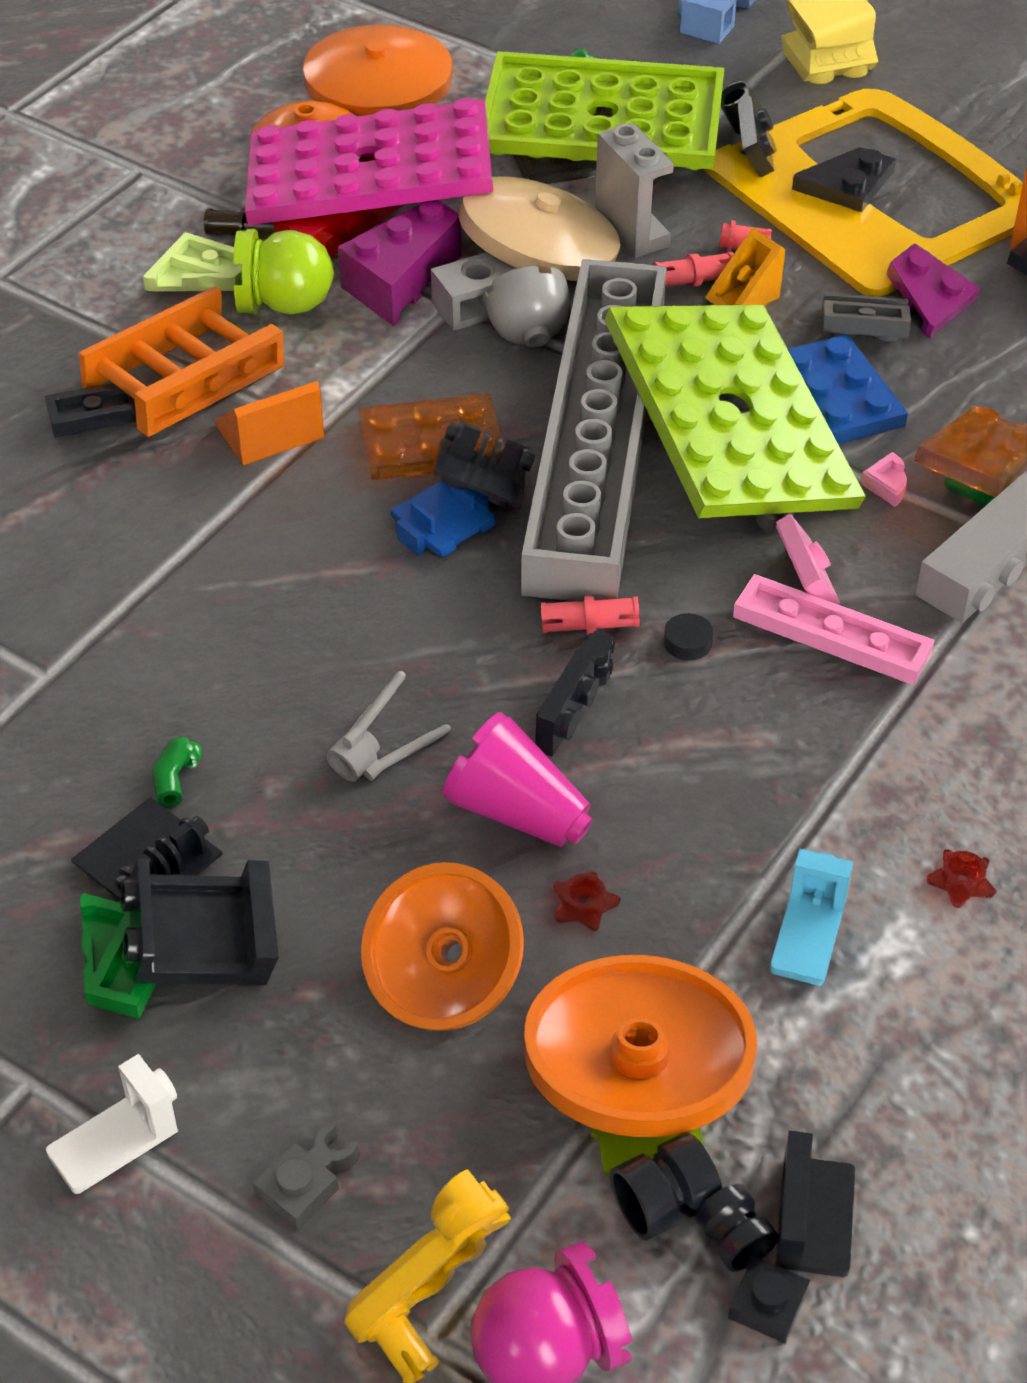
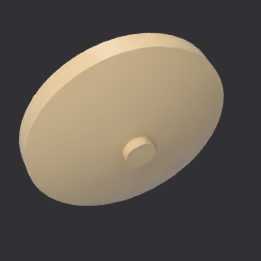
(538, 226)

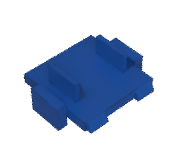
(441, 518)

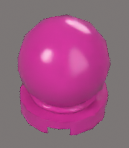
(549, 1323)

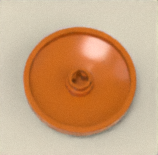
(378, 69)
(640, 1045)

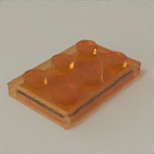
(407, 436)
(978, 451)

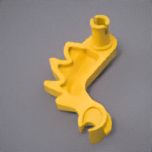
(379, 1313)

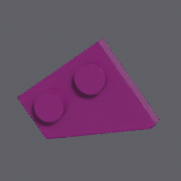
(931, 287)

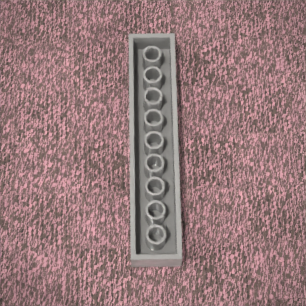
(590, 445)

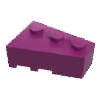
(396, 258)

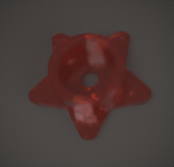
(964, 864)
(587, 887)

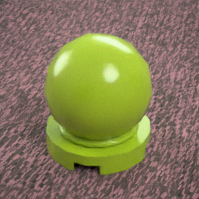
(284, 271)

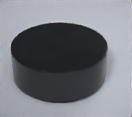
(688, 636)

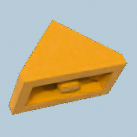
(751, 274)

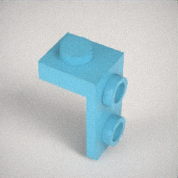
(812, 917)

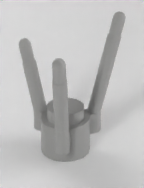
(357, 749)

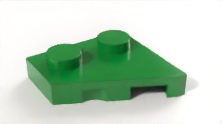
(106, 974)

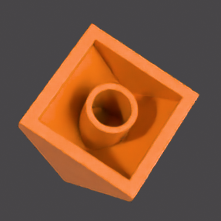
(274, 423)

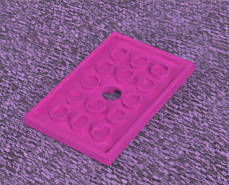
(417, 155)

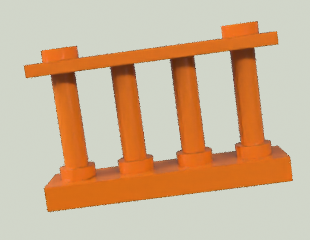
(195, 386)

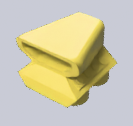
(831, 39)

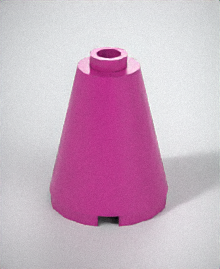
(517, 785)

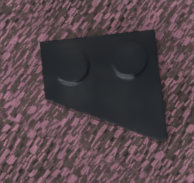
(847, 178)

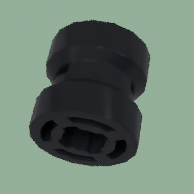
(735, 1226)

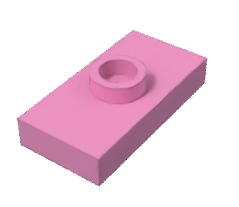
(807, 559)

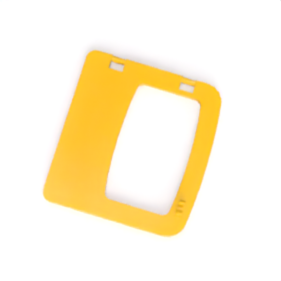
(864, 243)

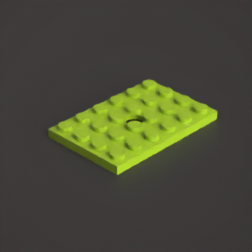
(548, 105)
(728, 460)

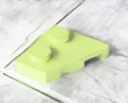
(194, 266)

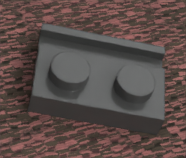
(866, 315)

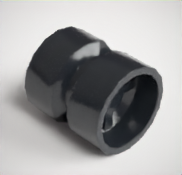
(662, 1187)

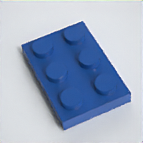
(848, 389)

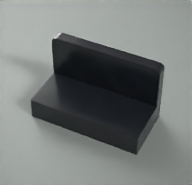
(814, 1211)

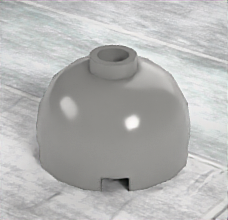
(528, 305)

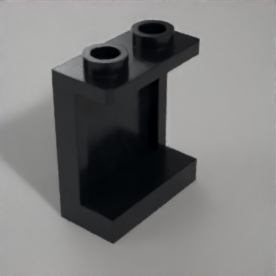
(200, 926)

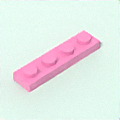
(834, 629)

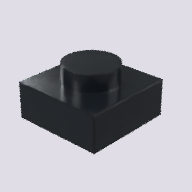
(768, 1299)

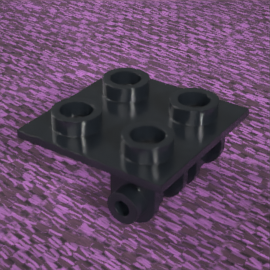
(463, 468)
(150, 834)

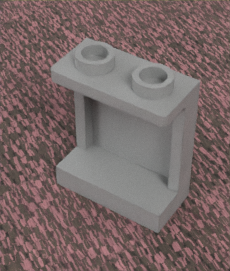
(625, 184)

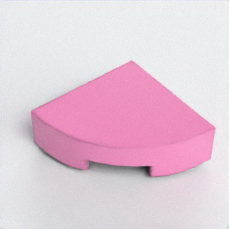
(887, 479)

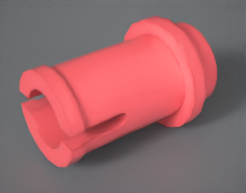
(733, 235)

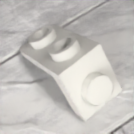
(120, 1131)

